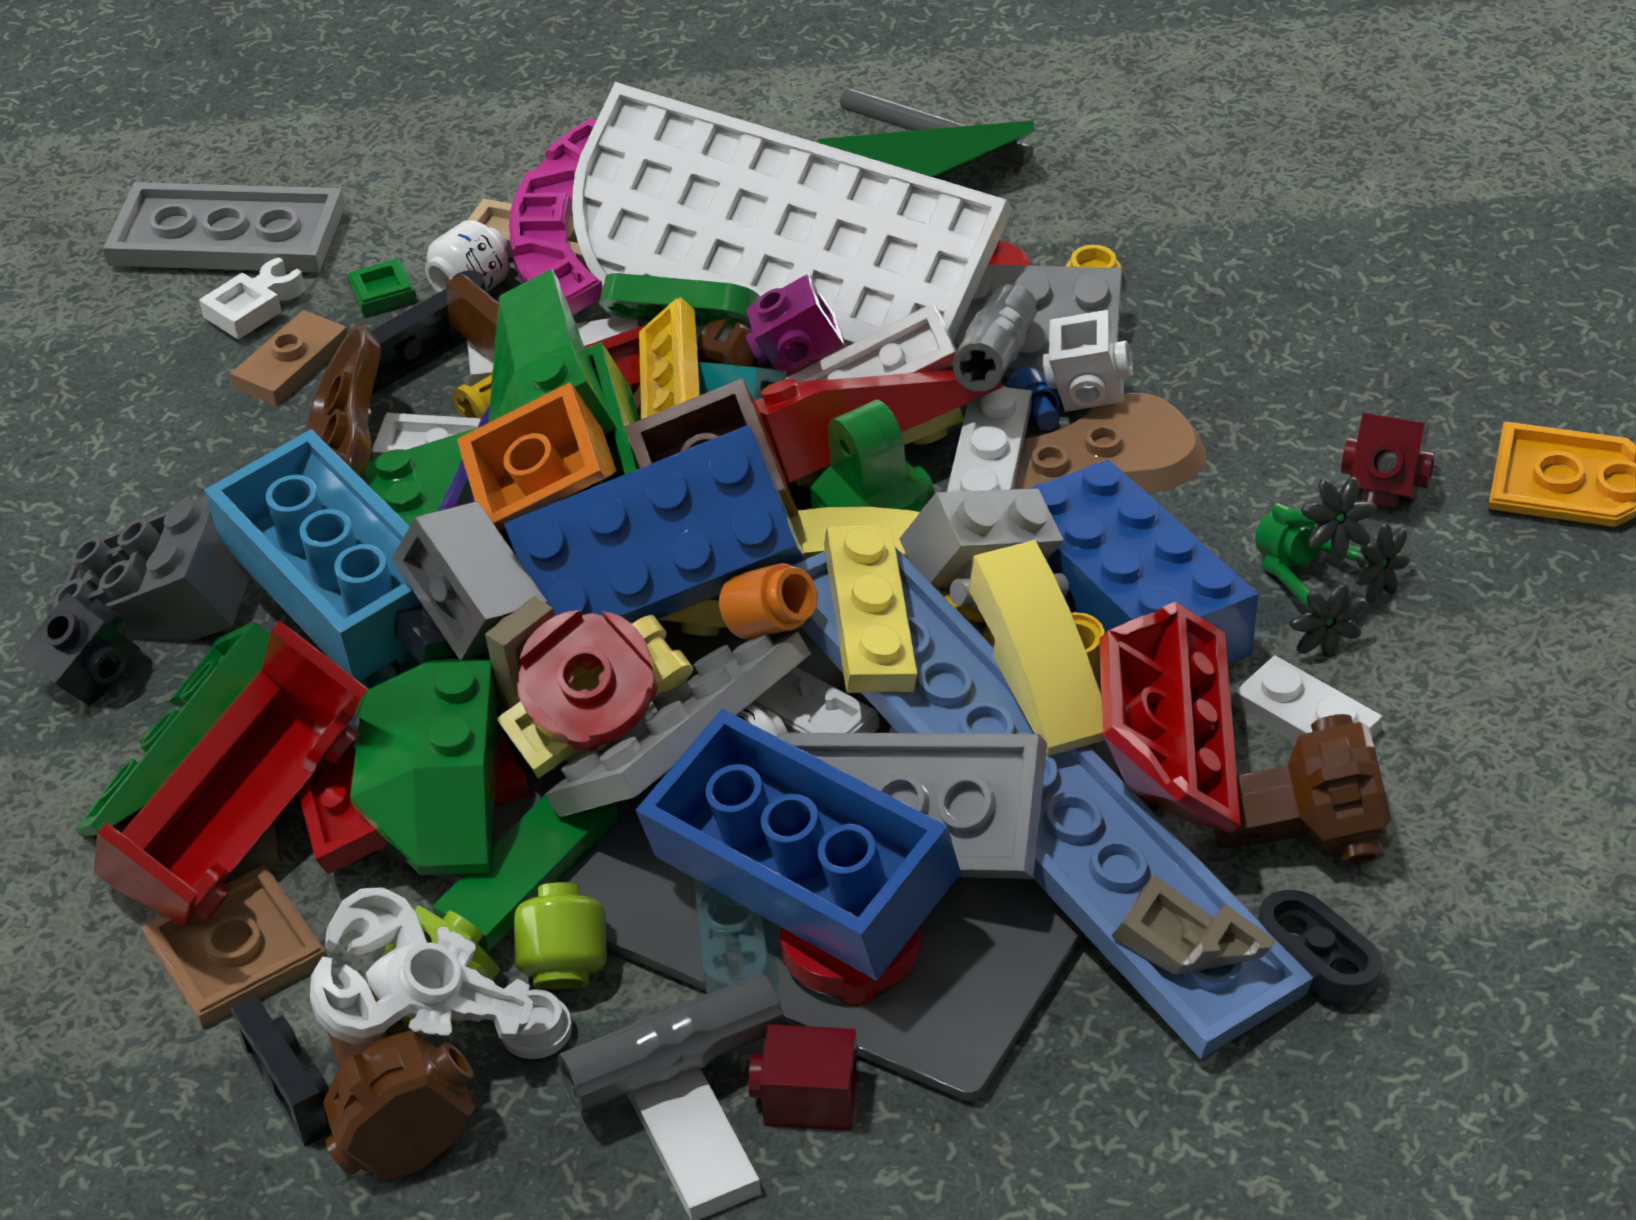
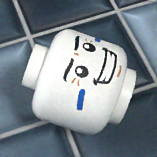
(468, 248)

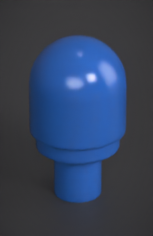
(1044, 400)

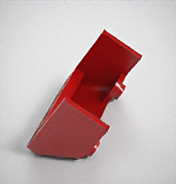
(234, 782)

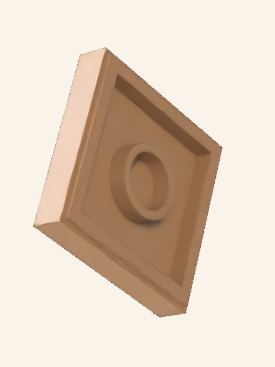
(241, 952)

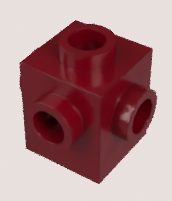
(1384, 436)

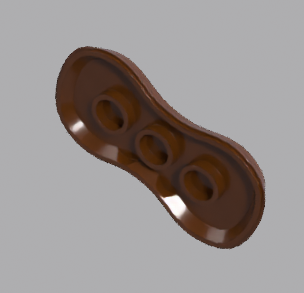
(343, 399)

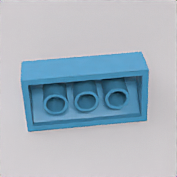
(319, 549)

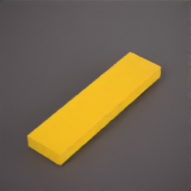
(668, 359)

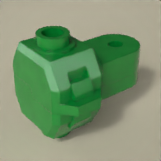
(870, 464)

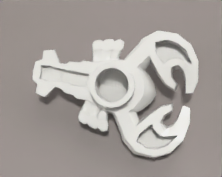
(411, 980)

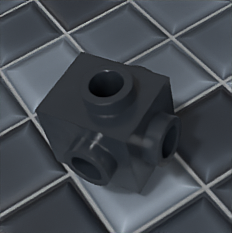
(81, 648)

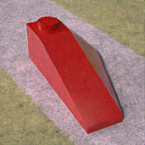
(800, 411)

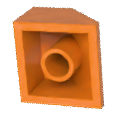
(535, 455)

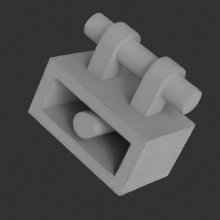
(973, 523)

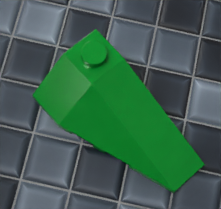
(934, 150)

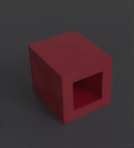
(806, 1077)

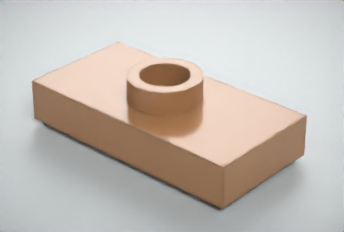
(289, 358)

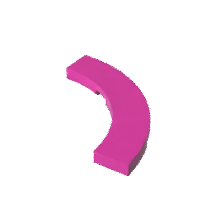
(541, 220)

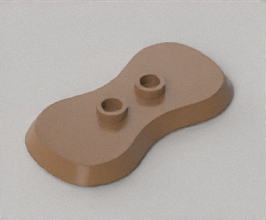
(1139, 436)

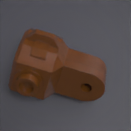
(1324, 793)
(396, 1102)

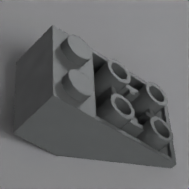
(162, 575)

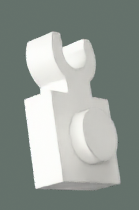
(248, 302)

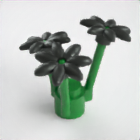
(1292, 540)

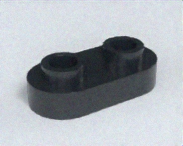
(1332, 951)

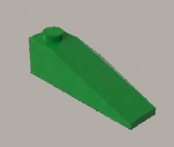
(541, 351)
(203, 700)

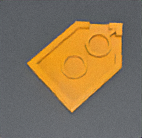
(1565, 475)

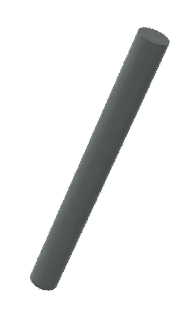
(918, 120)

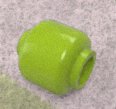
(560, 937)

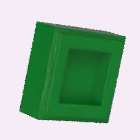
(381, 287)

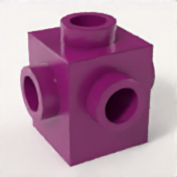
(793, 327)

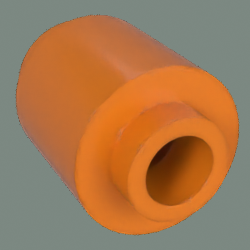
(767, 600)

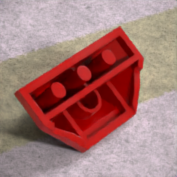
(1172, 715)

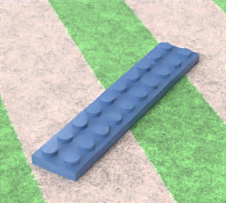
(1093, 832)

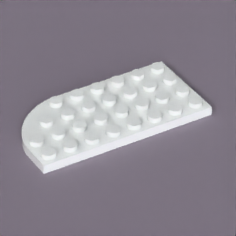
(758, 208)

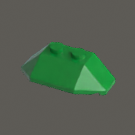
(431, 764)

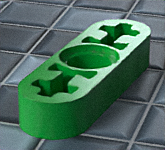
(646, 296)

